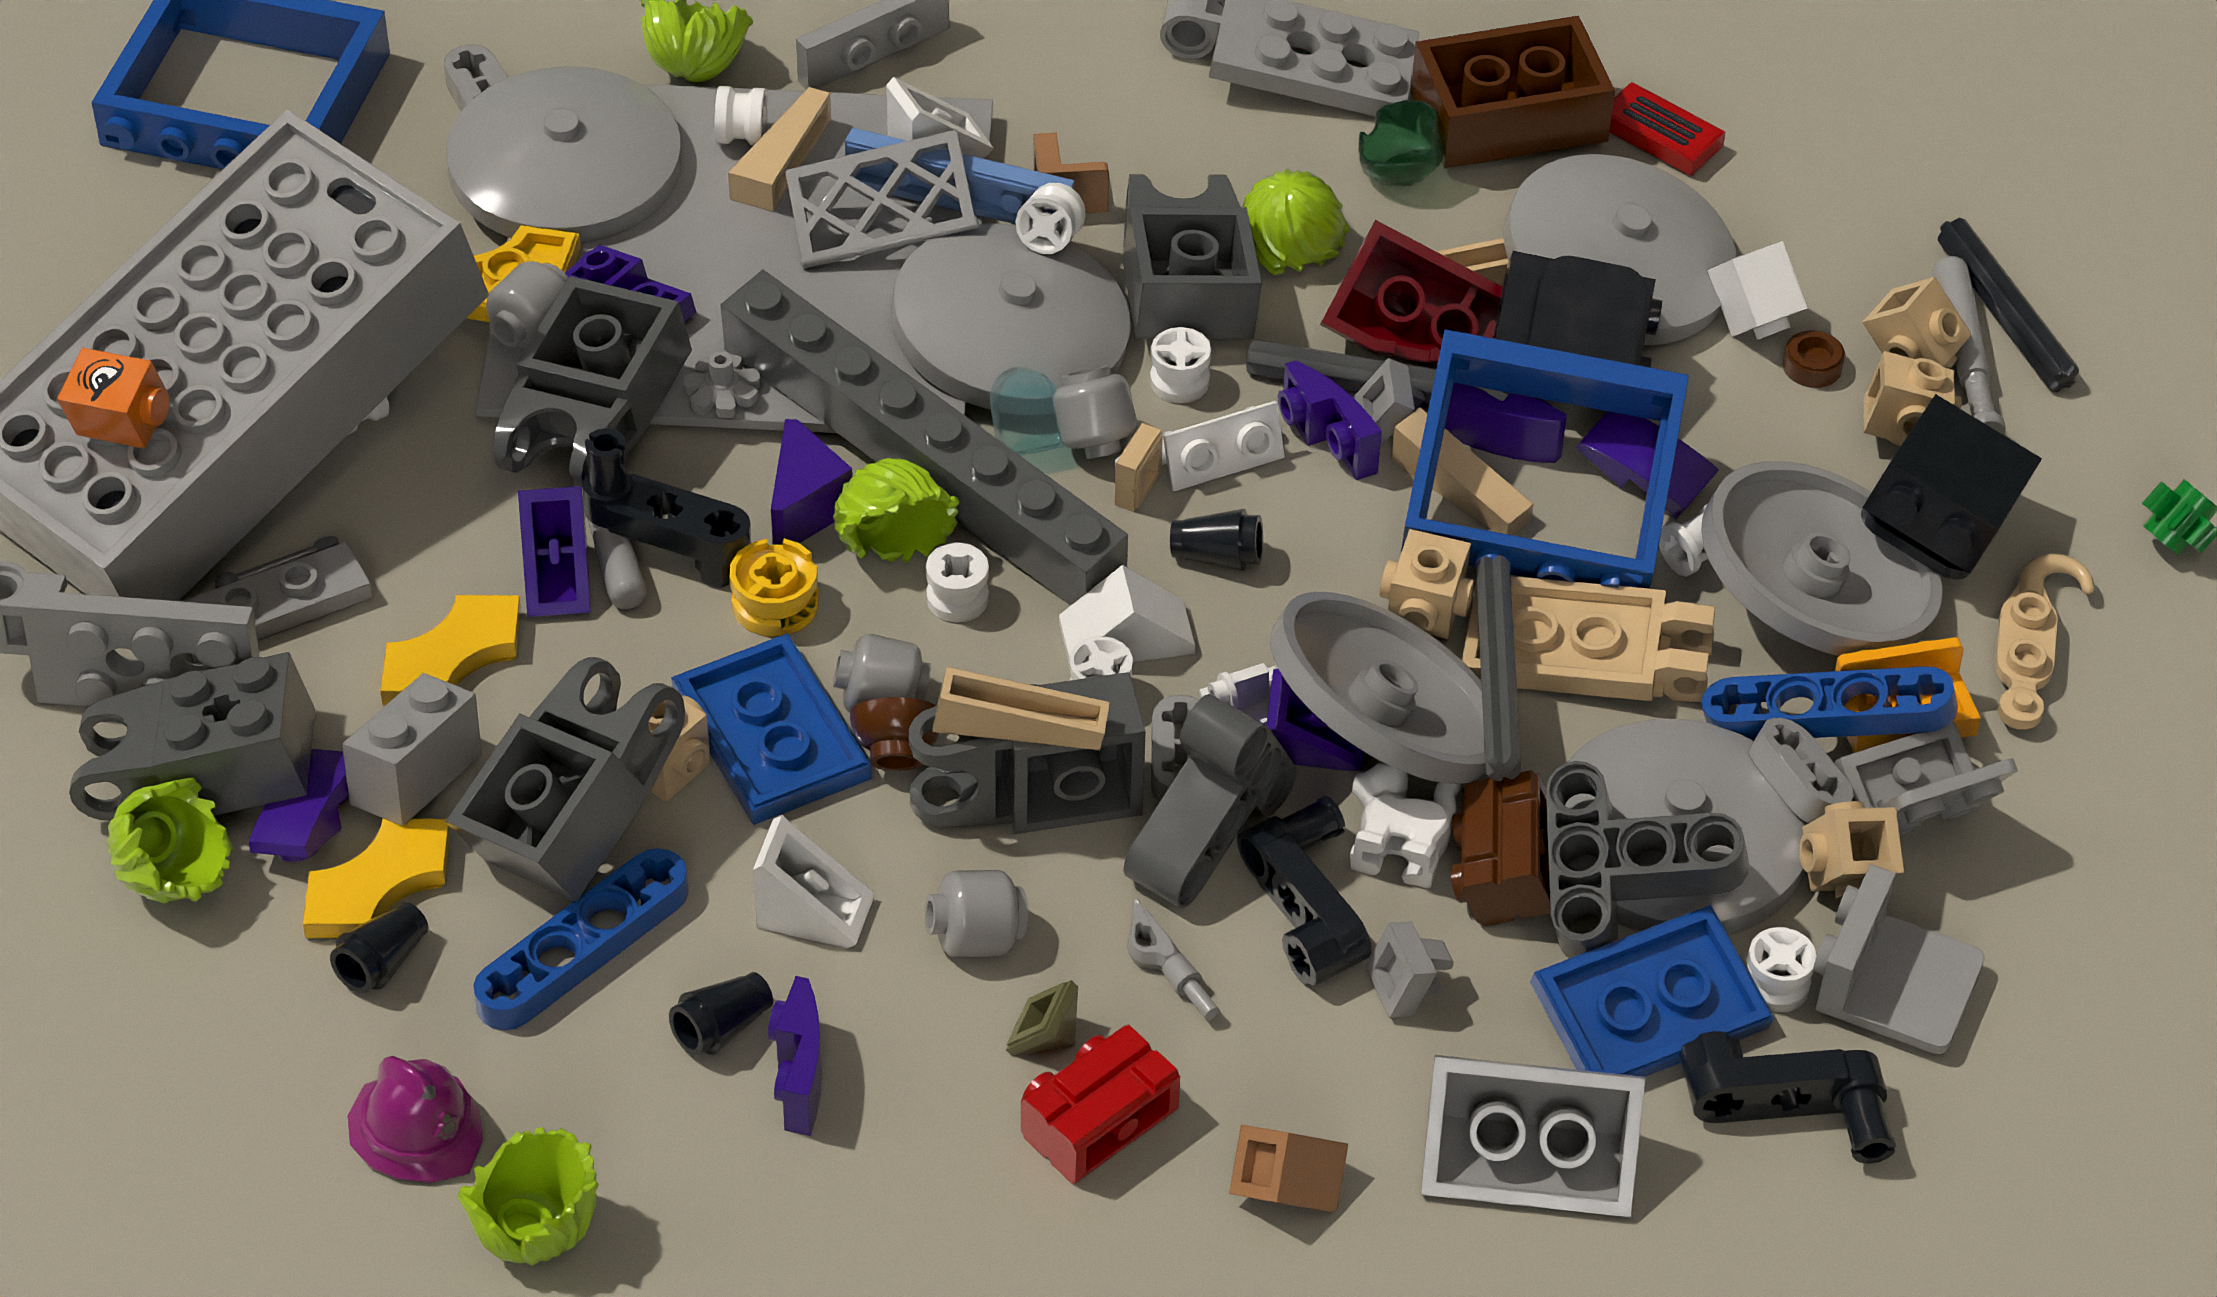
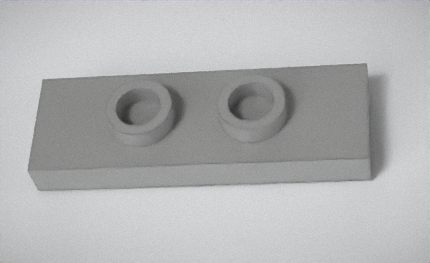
(866, 38)
(296, 590)

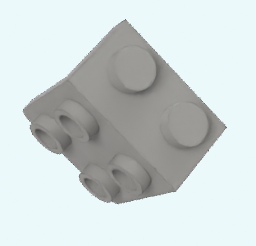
(1923, 777)
(1894, 972)

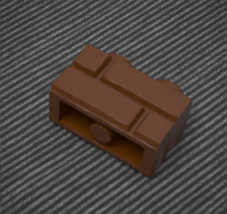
(1503, 849)

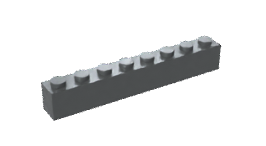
(897, 417)

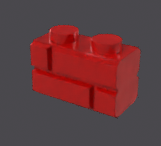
(1099, 1102)

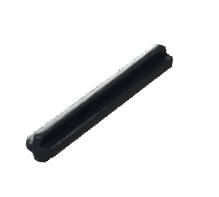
(2009, 306)

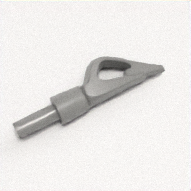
(1166, 957)

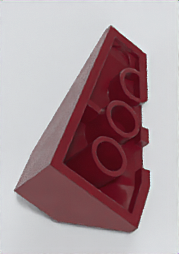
(1406, 296)

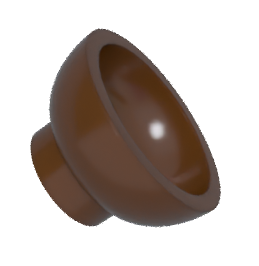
(884, 730)

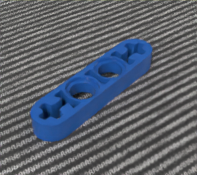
(1830, 694)
(573, 931)

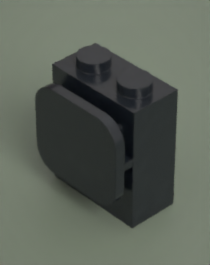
(1577, 307)
(1948, 489)

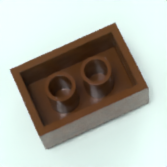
(1514, 90)

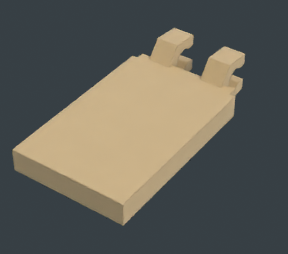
(1604, 641)

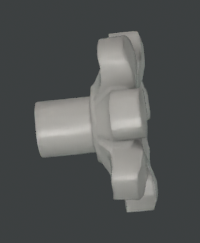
(722, 384)

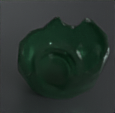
(1403, 144)

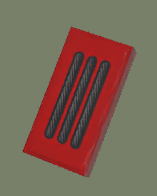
(1664, 129)

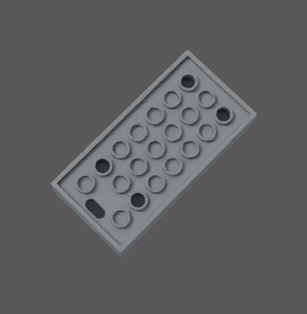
(276, 327)

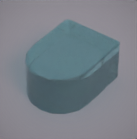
(1025, 411)

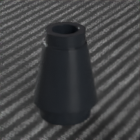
(1219, 539)
(376, 949)
(718, 1013)

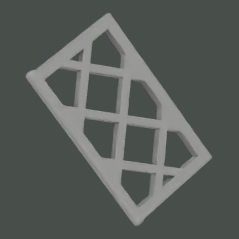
(844, 171)

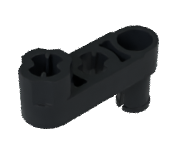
(631, 503)
(1326, 929)
(1741, 1088)

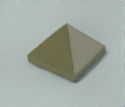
(1046, 1021)

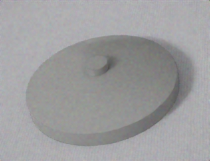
(564, 153)
(1629, 218)
(991, 304)
(1807, 564)
(1383, 685)
(1697, 769)

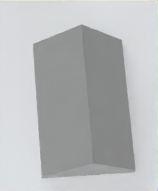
(1532, 1135)

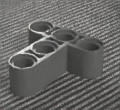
(1229, 773)
(1616, 846)

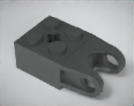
(1190, 261)
(591, 366)
(229, 727)
(568, 779)
(1036, 782)

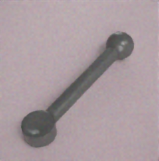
(229, 577)

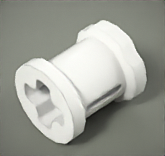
(1686, 552)

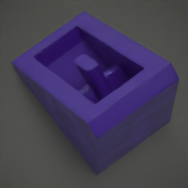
(805, 485)
(554, 551)
(1306, 736)

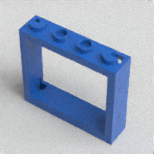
(313, 27)
(1567, 380)

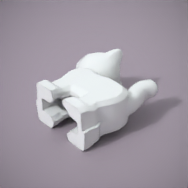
(1401, 825)

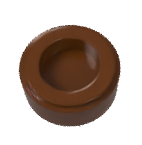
(1813, 359)

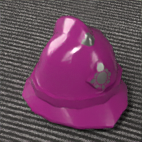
(415, 1122)

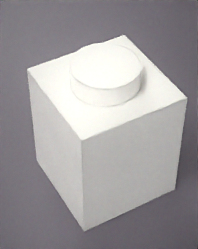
(1758, 291)

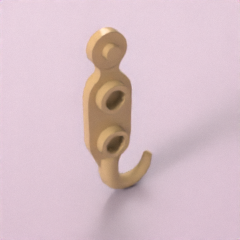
(2029, 638)

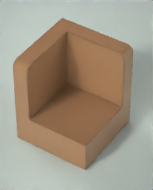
(1090, 177)
(1288, 1168)

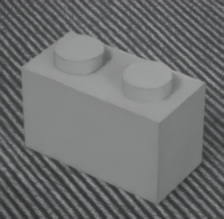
(412, 749)

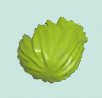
(693, 38)
(1294, 221)
(894, 511)
(168, 842)
(533, 1196)

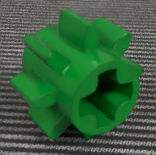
(2180, 517)

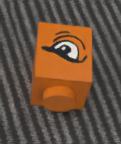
(114, 398)

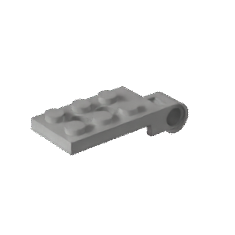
(1257, 42)
(76, 637)

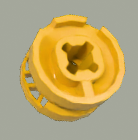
(772, 586)

